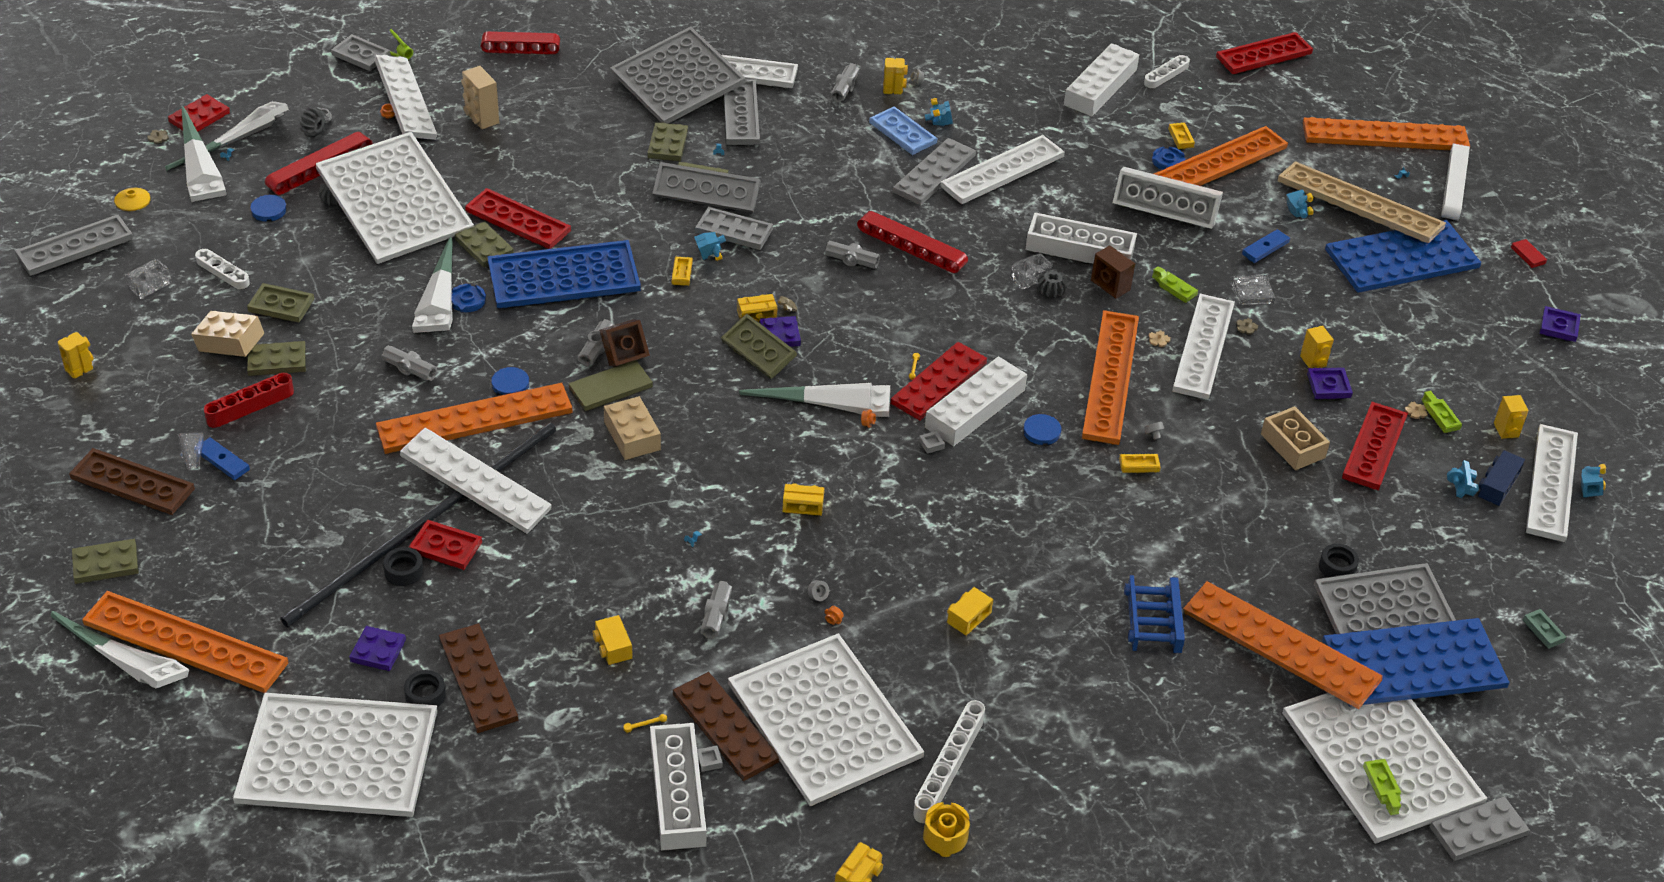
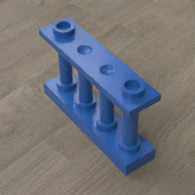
(1172, 606)

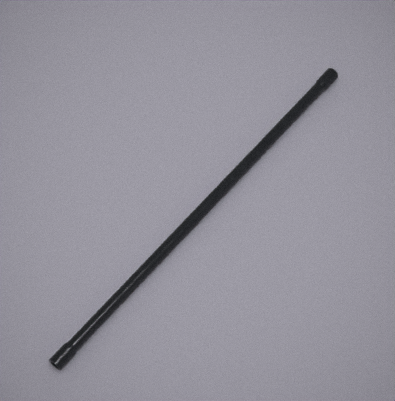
(298, 612)

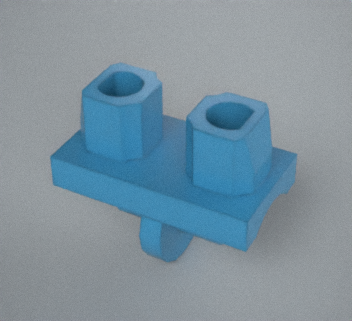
(1463, 480)

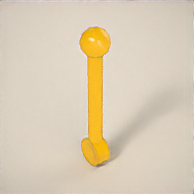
(916, 356)
(628, 727)

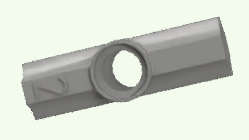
(845, 82)
(852, 254)
(594, 345)
(409, 363)
(716, 609)

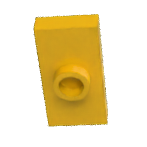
(682, 271)
(1139, 463)

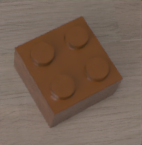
(1112, 271)
(624, 342)

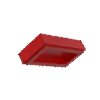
(1528, 253)

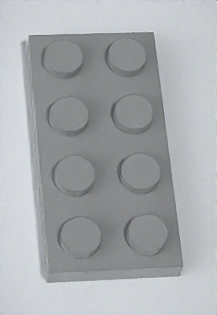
(735, 228)
(1479, 828)

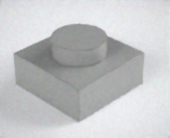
(931, 442)
(709, 758)

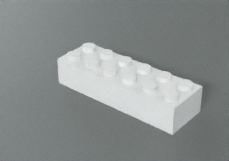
(1101, 79)
(1167, 197)
(1075, 238)
(976, 401)
(677, 786)

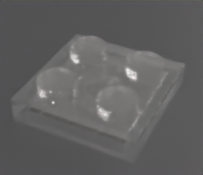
(1253, 289)

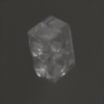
(1026, 272)
(148, 278)

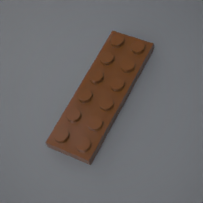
(132, 481)
(478, 678)
(726, 726)

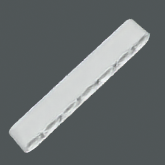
(1455, 182)
(949, 759)

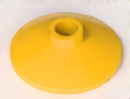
(132, 199)

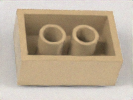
(480, 97)
(228, 333)
(632, 428)
(1295, 438)

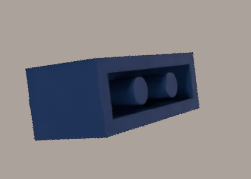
(1500, 477)

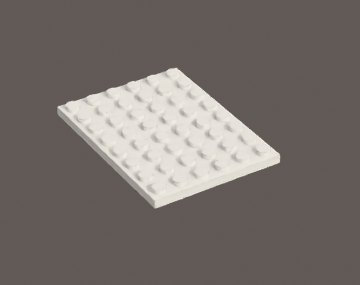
(394, 197)
(825, 719)
(336, 754)
(1423, 765)

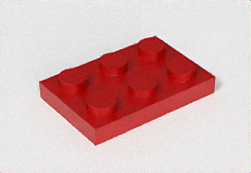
(201, 112)
(446, 544)

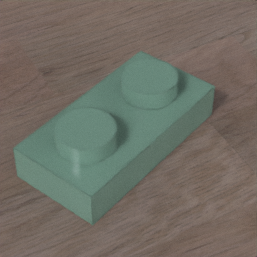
(1544, 628)

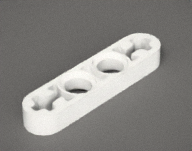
(1178, 64)
(225, 266)

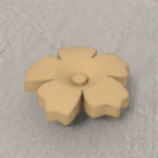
(1159, 339)
(1416, 410)

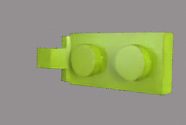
(1174, 285)
(1441, 413)
(1384, 784)

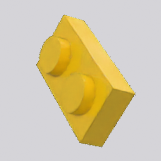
(1181, 135)

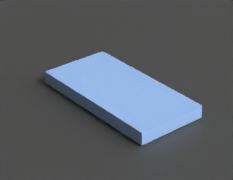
(903, 130)

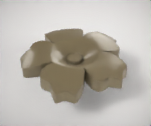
(158, 136)
(788, 304)
(1246, 326)

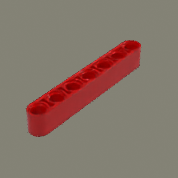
(305, 168)
(912, 242)

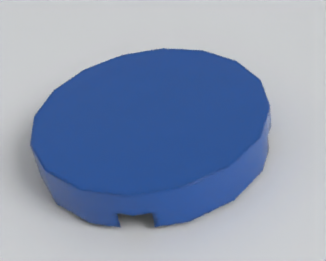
(1166, 158)
(268, 207)
(468, 298)
(510, 381)
(1042, 429)

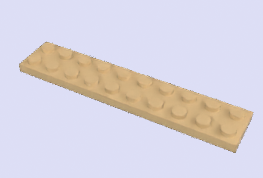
(1362, 202)

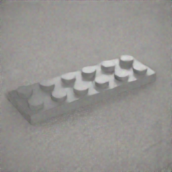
(742, 115)
(936, 167)
(706, 187)
(74, 245)

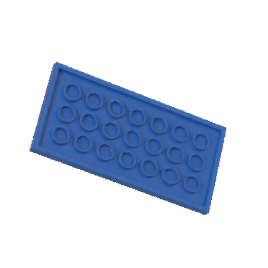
(1398, 258)
(563, 274)
(1424, 659)

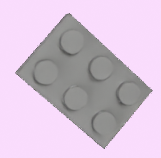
(359, 52)

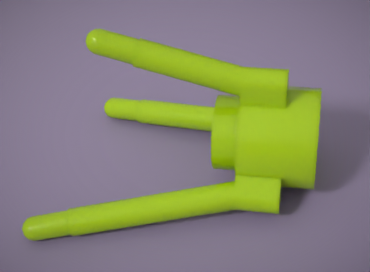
(402, 49)

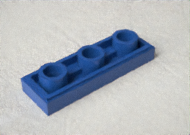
(1265, 246)
(223, 459)

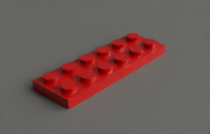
(1264, 52)
(518, 218)
(938, 380)
(1374, 446)

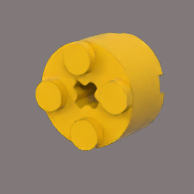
(946, 828)

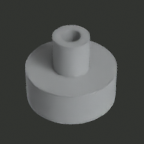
(1154, 429)
(818, 590)

